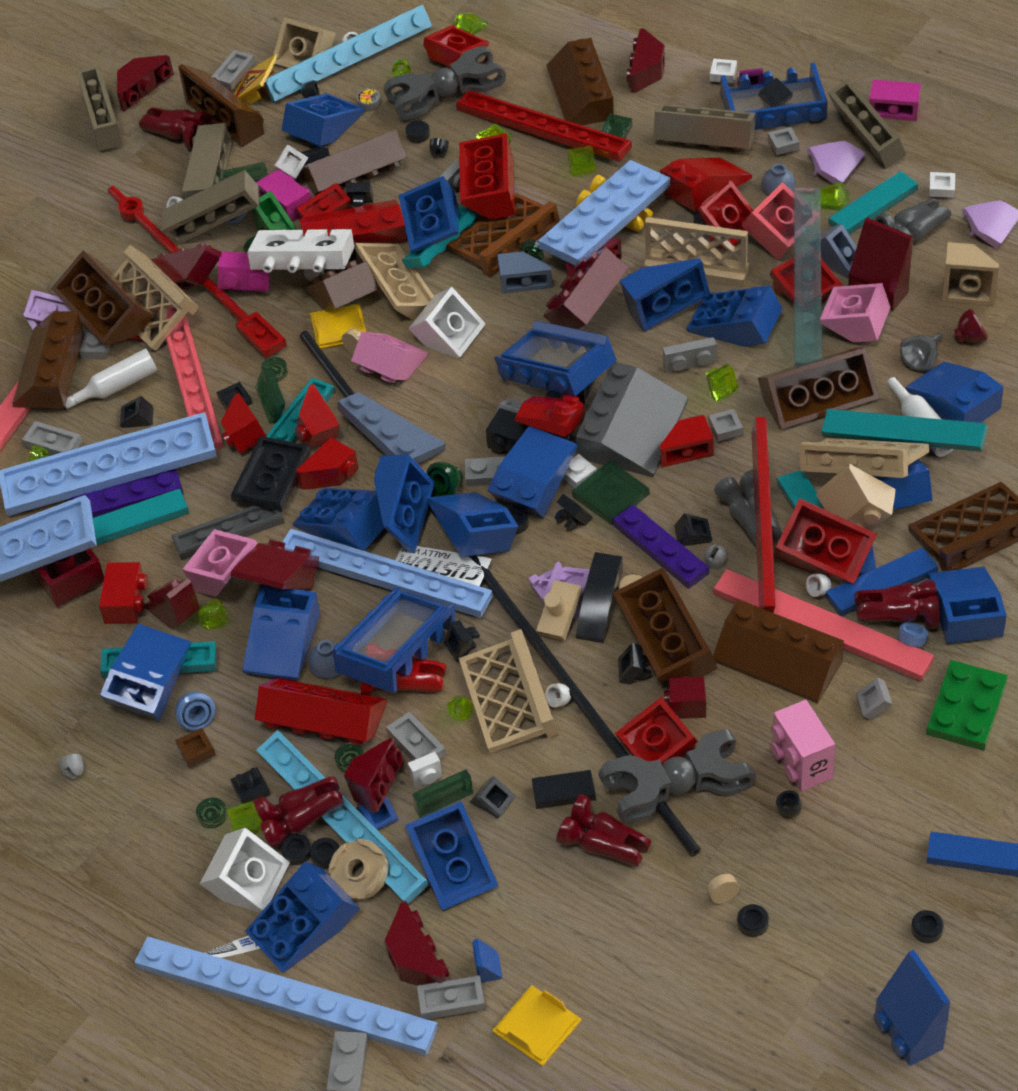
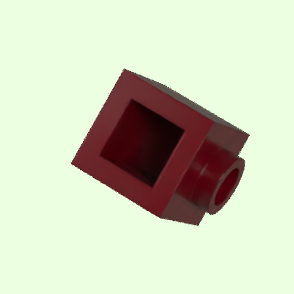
(686, 697)

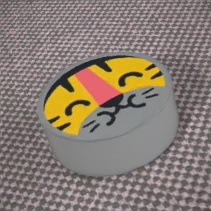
(369, 99)

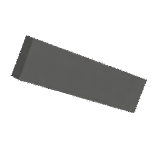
(241, 523)

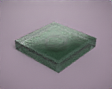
(610, 491)

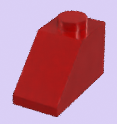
(315, 420)
(240, 425)
(687, 442)
(327, 466)

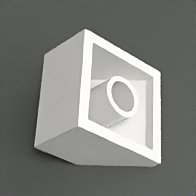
(447, 324)
(245, 871)

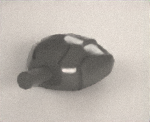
(920, 351)

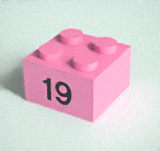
(802, 745)

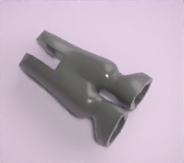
(917, 219)
(743, 508)

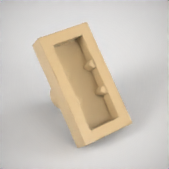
(559, 610)

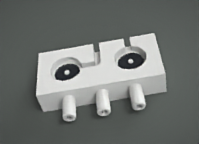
(294, 251)

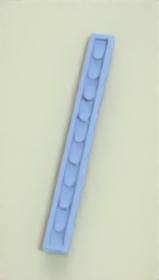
(287, 995)

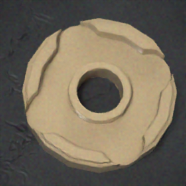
(373, 874)

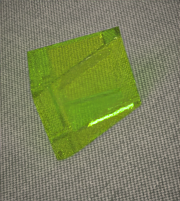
(470, 23)
(834, 197)

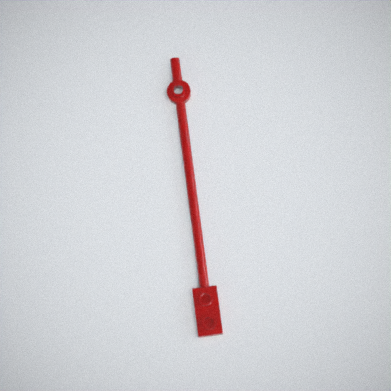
(251, 327)

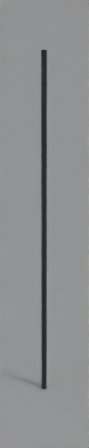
(531, 635)

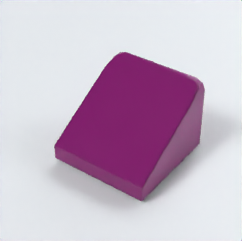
(755, 76)

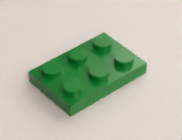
(967, 705)

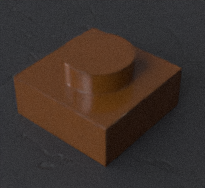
(195, 747)

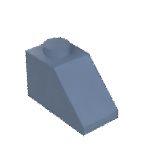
(837, 249)
(523, 273)

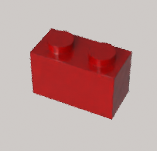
(122, 593)

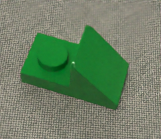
(271, 214)

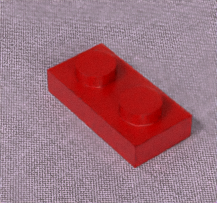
(327, 201)

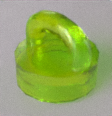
(212, 615)

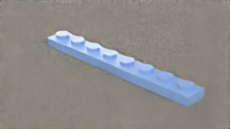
(391, 573)

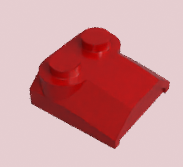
(450, 43)
(726, 210)
(784, 280)
(552, 414)
(657, 734)

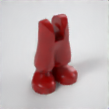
(425, 677)

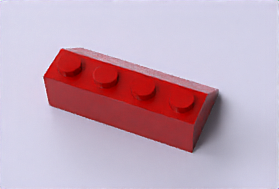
(487, 176)
(369, 223)
(319, 710)

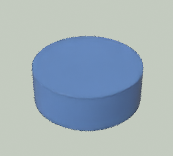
(912, 634)

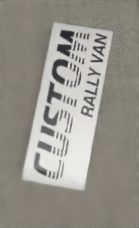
(445, 563)

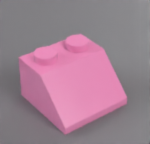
(857, 311)
(387, 356)
(214, 560)

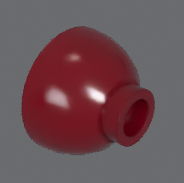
(970, 328)

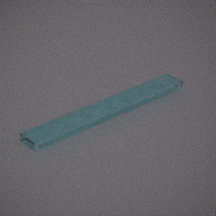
(807, 276)

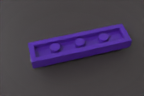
(132, 492)
(661, 546)

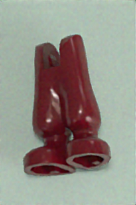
(175, 123)
(900, 604)
(297, 809)
(604, 834)

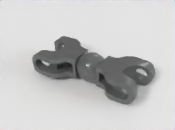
(425, 90)
(652, 781)

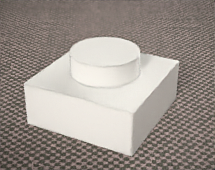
(723, 67)
(291, 161)
(941, 184)
(578, 471)
(425, 770)

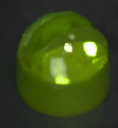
(405, 69)
(38, 452)
(462, 703)

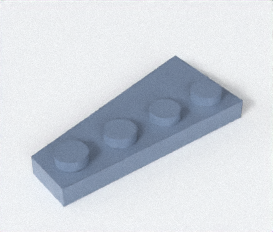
(389, 430)

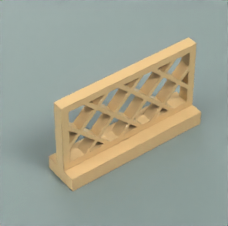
(716, 268)
(164, 286)
(872, 457)
(532, 691)

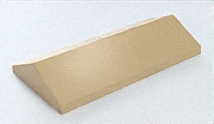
(400, 284)

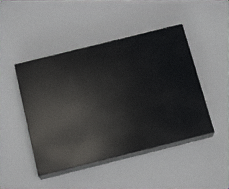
(270, 473)

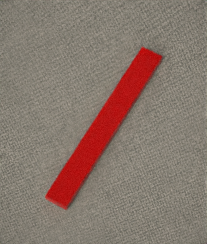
(543, 125)
(763, 519)

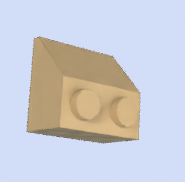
(300, 41)
(969, 275)
(858, 497)

